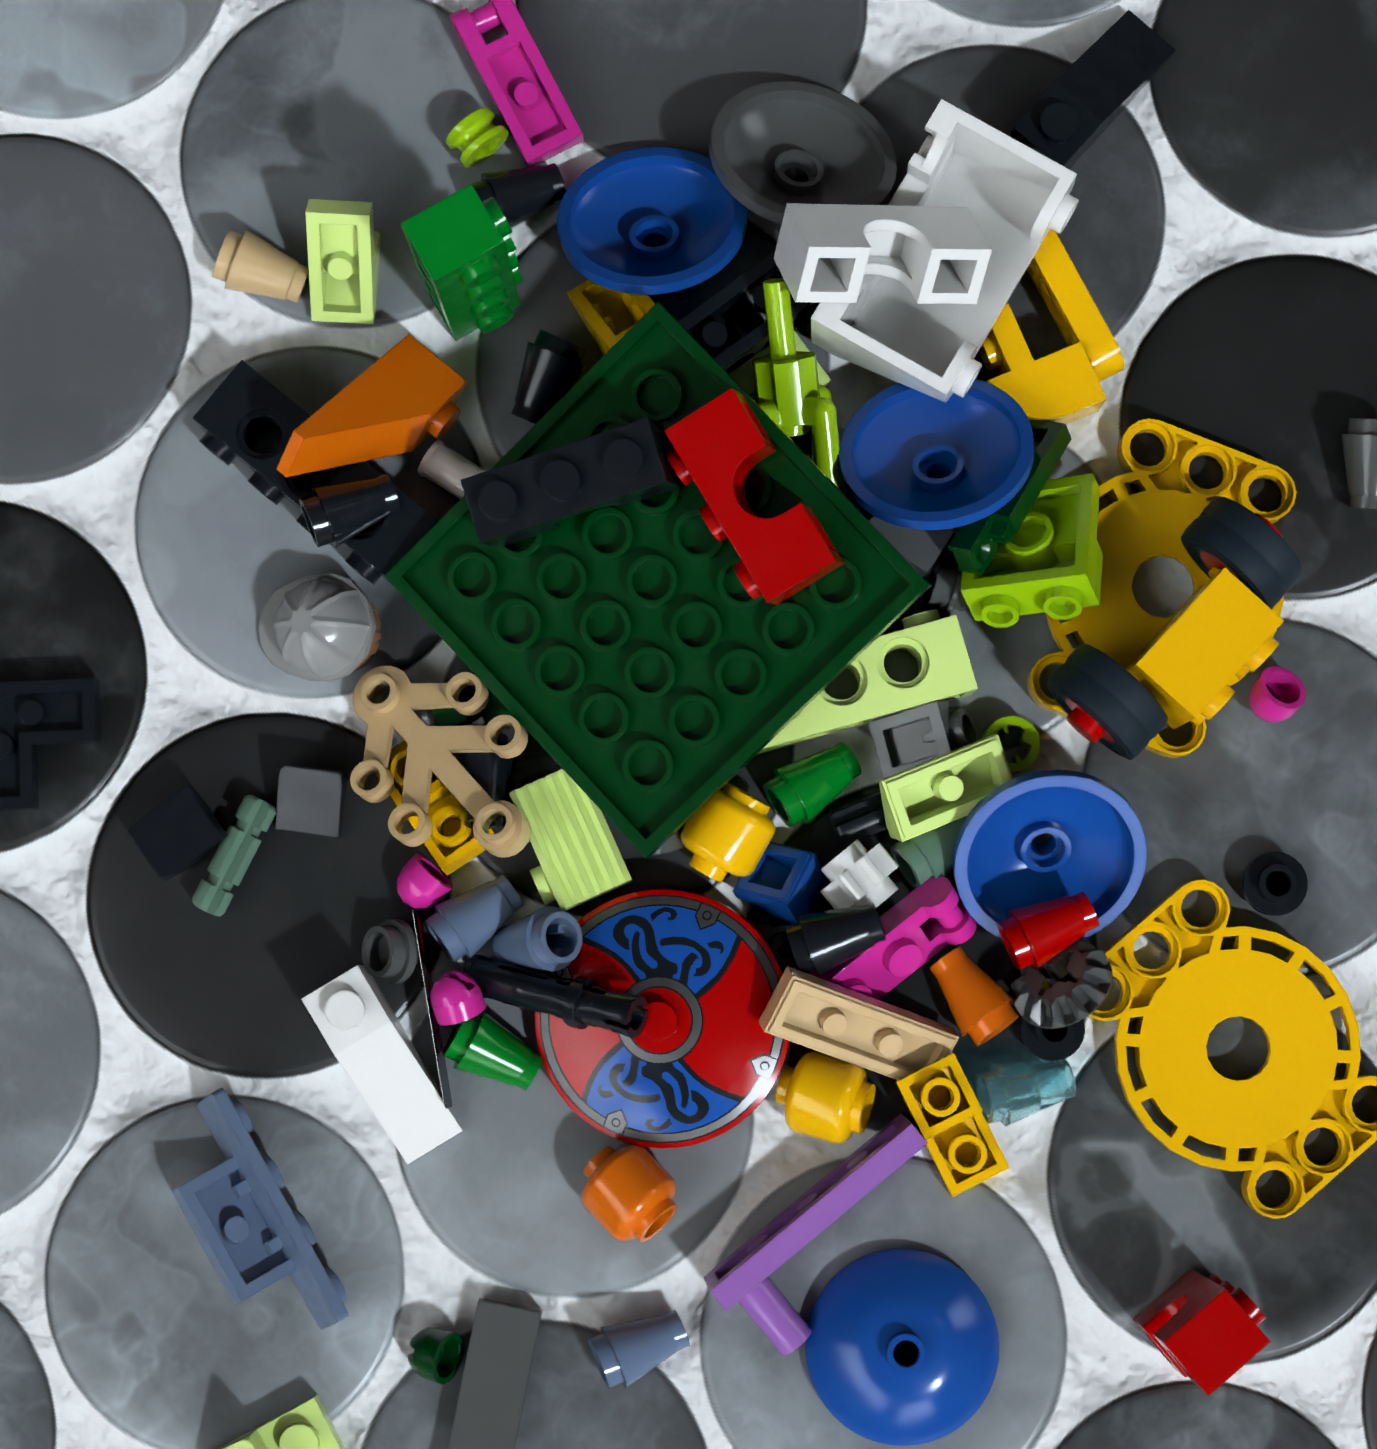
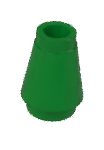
(810, 784)
(492, 1052)

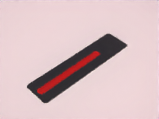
(435, 1027)

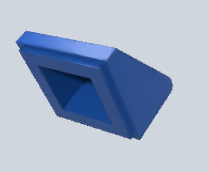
(783, 882)

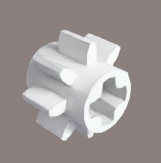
(859, 877)

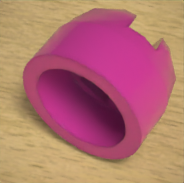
(1276, 694)
(422, 883)
(456, 998)

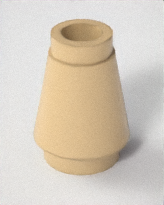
(259, 268)

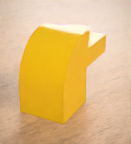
(1050, 388)

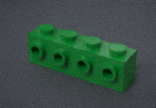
(466, 261)

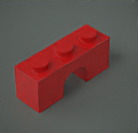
(717, 452)
(1204, 1328)

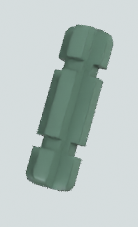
(234, 855)

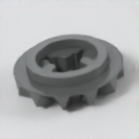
(1068, 1001)

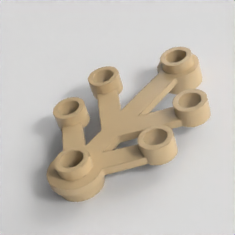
(431, 750)

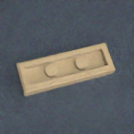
(854, 1026)

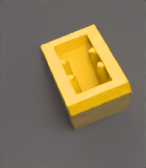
(608, 312)

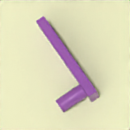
(746, 1271)

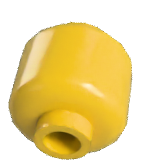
(728, 834)
(825, 1097)

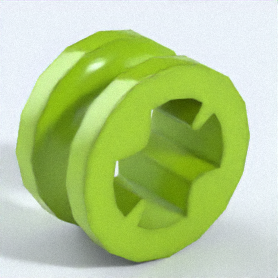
(477, 137)
(1028, 738)

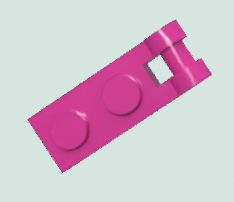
(518, 81)
(907, 944)

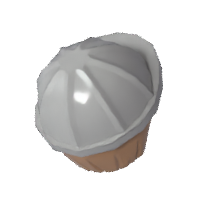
(319, 627)

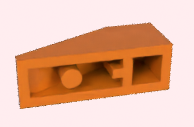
(379, 412)

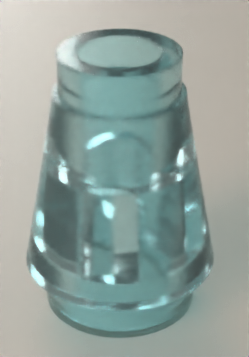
(1022, 1088)

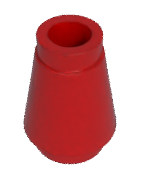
(1046, 928)

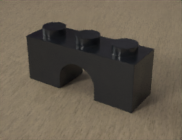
(570, 480)

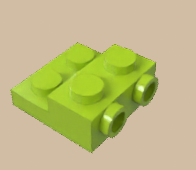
(1049, 562)

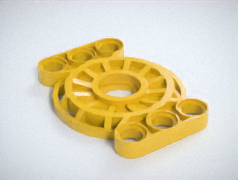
(1147, 528)
(1289, 1093)

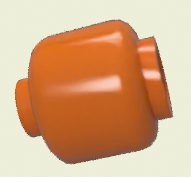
(628, 1193)

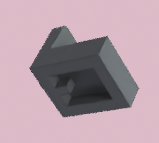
(920, 734)

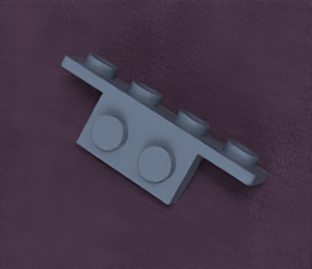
(248, 1222)

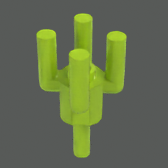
(790, 387)

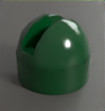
(436, 1354)

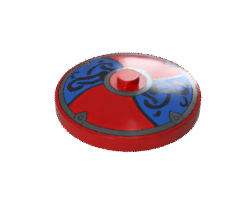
(701, 1051)

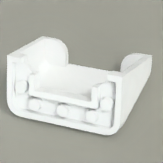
(1015, 203)

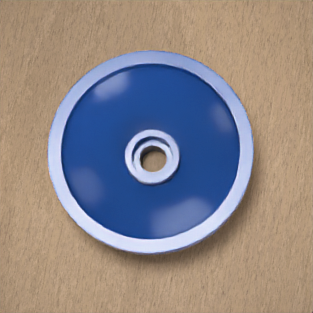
(650, 221)
(936, 460)
(1091, 847)
(891, 1300)

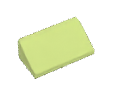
(942, 788)

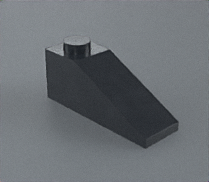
(1093, 91)

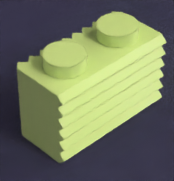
(570, 842)

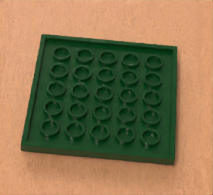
(628, 623)

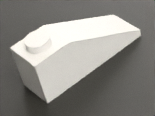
(382, 1062)

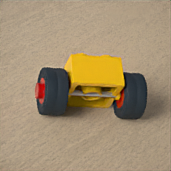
(1199, 650)

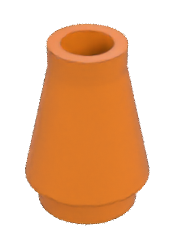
(973, 997)

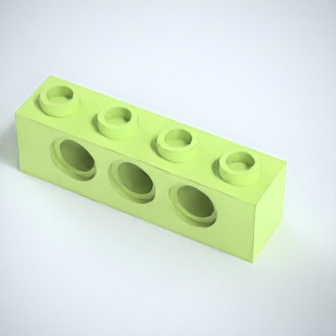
(942, 675)

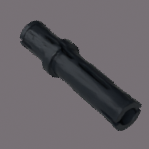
(575, 1001)

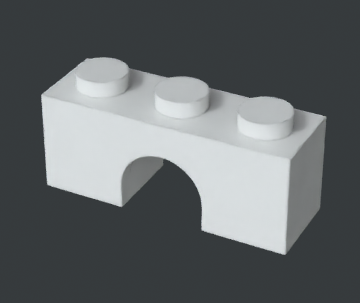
(926, 248)

